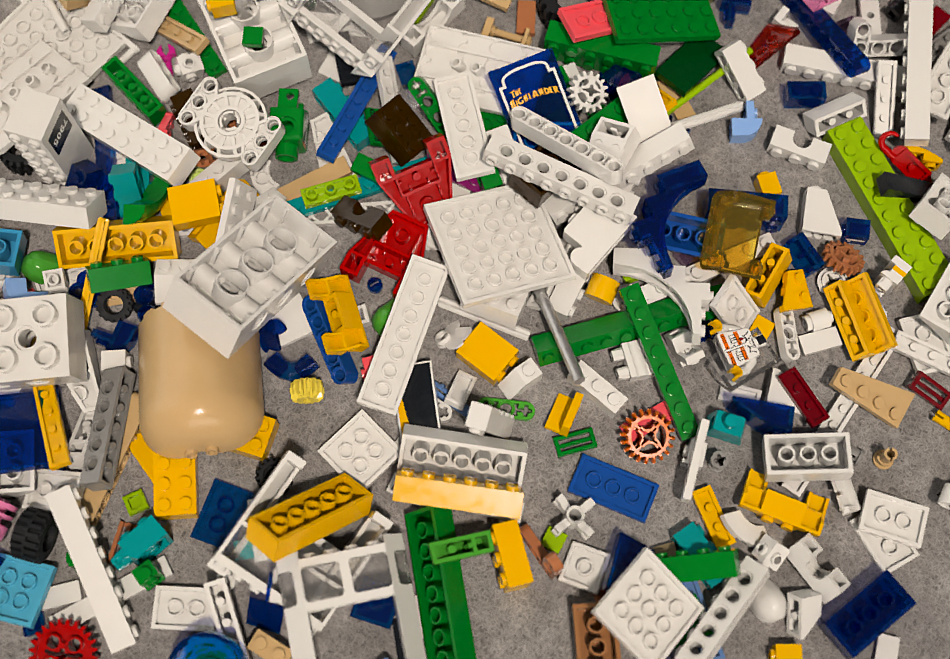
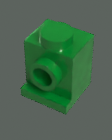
(148, 574)

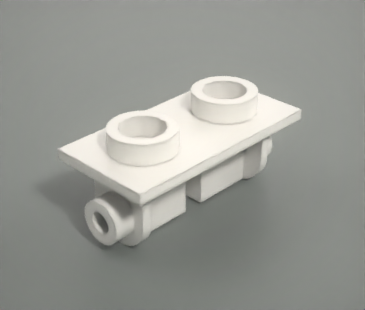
(846, 496)

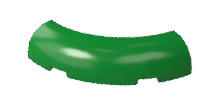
(149, 205)

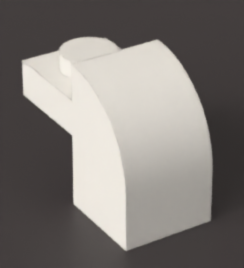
(681, 347)

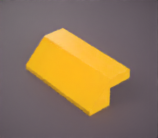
(860, 317)

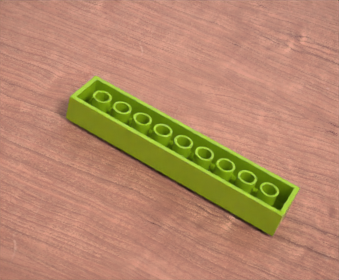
(860, 165)

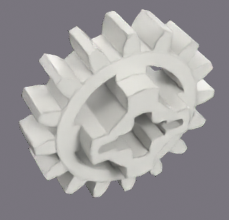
(592, 86)

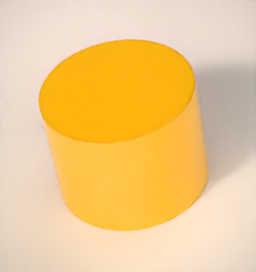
(602, 289)

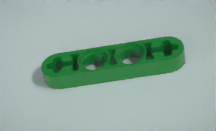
(429, 110)

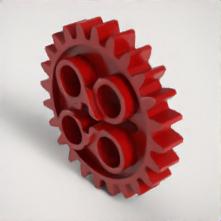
(65, 633)

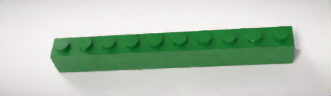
(610, 331)

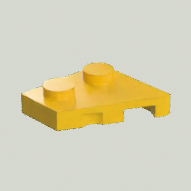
(795, 292)

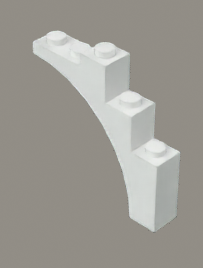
(690, 297)

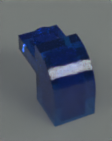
(733, 7)
(123, 337)

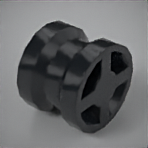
(895, 10)

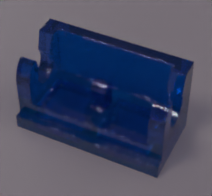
(804, 255)

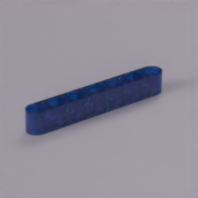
(830, 38)

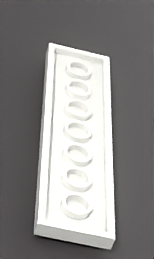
(403, 336)

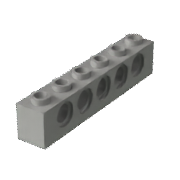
(107, 429)

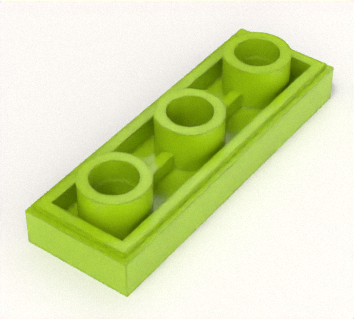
(320, 193)

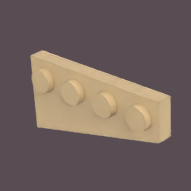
(875, 396)

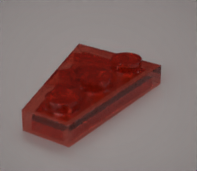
(771, 41)

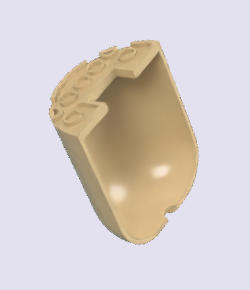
(194, 394)

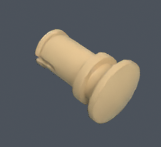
(884, 459)

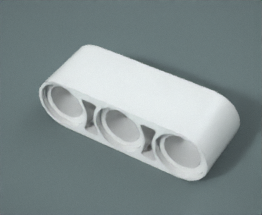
(158, 75)

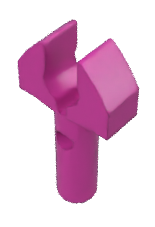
(167, 58)

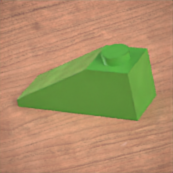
(461, 547)

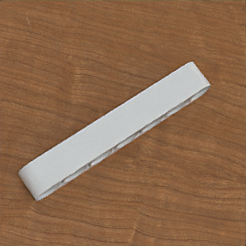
(567, 145)

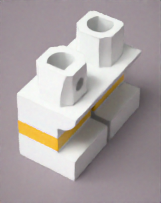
(891, 276)

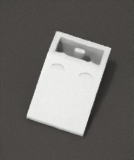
(616, 139)

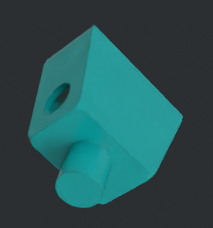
(726, 426)

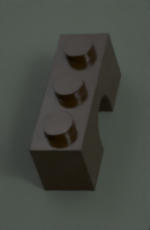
(351, 215)

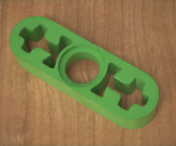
(522, 404)

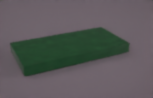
(689, 65)

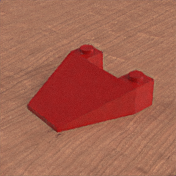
(420, 182)
(391, 253)

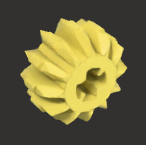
(306, 390)

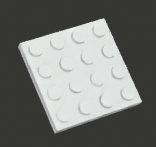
(648, 608)

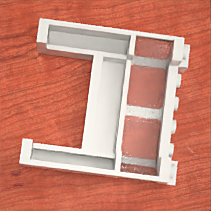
(254, 566)

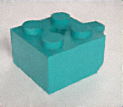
(141, 543)

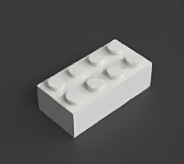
(807, 457)

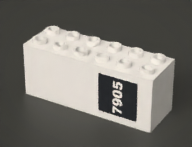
(46, 135)

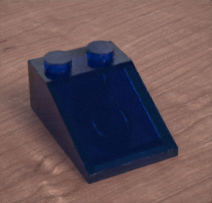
(763, 416)

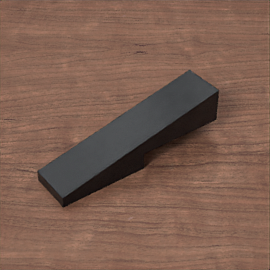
(902, 186)

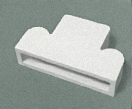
(593, 239)

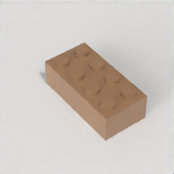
(591, 637)

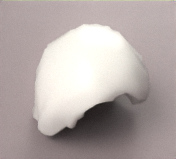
(769, 603)

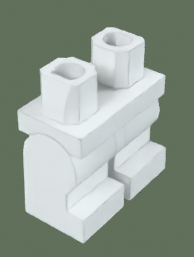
(634, 362)

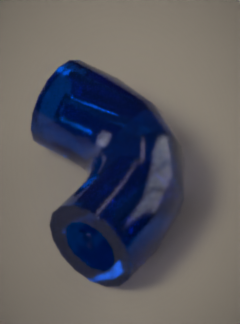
(291, 370)

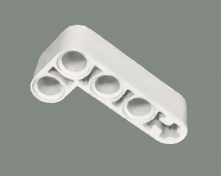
(868, 40)

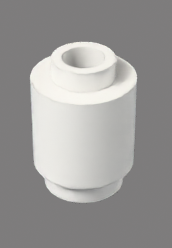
(817, 320)

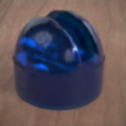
(376, 287)

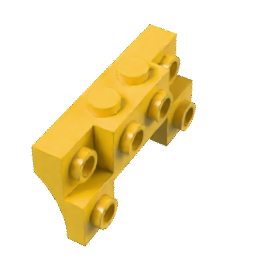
(342, 313)
(782, 509)

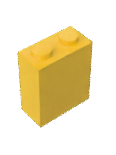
(195, 204)
(488, 353)

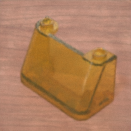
(734, 233)

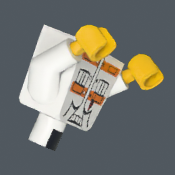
(736, 348)

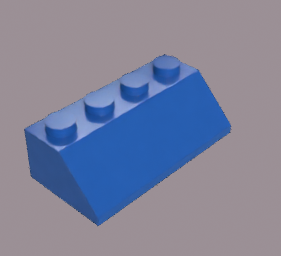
(685, 233)

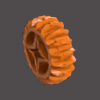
(661, 447)

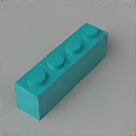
(332, 99)

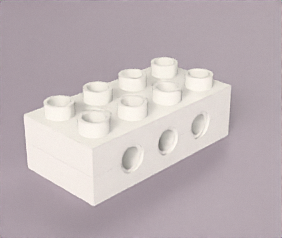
(264, 69)
(248, 275)
(59, 343)

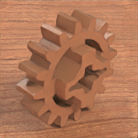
(843, 258)

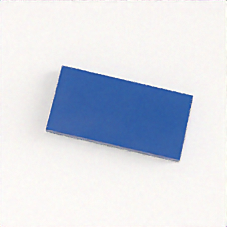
(613, 488)

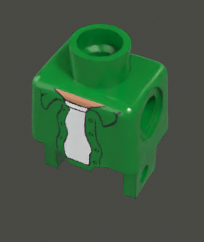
(296, 124)

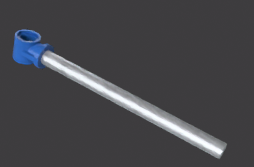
(559, 336)

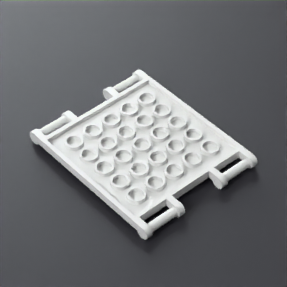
(81, 46)

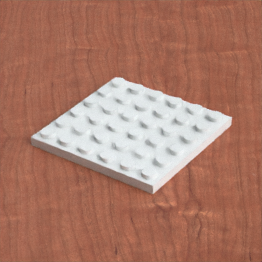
(497, 245)

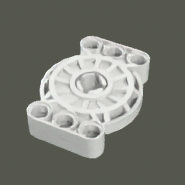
(218, 110)

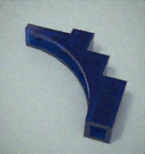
(669, 190)

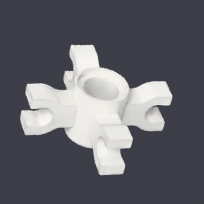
(567, 523)

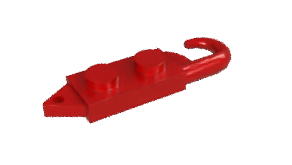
(904, 159)

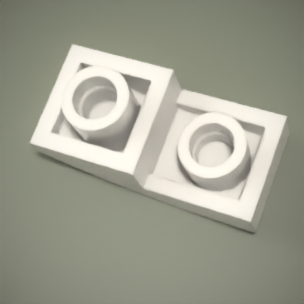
(55, 281)

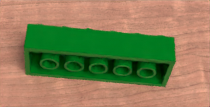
(601, 52)

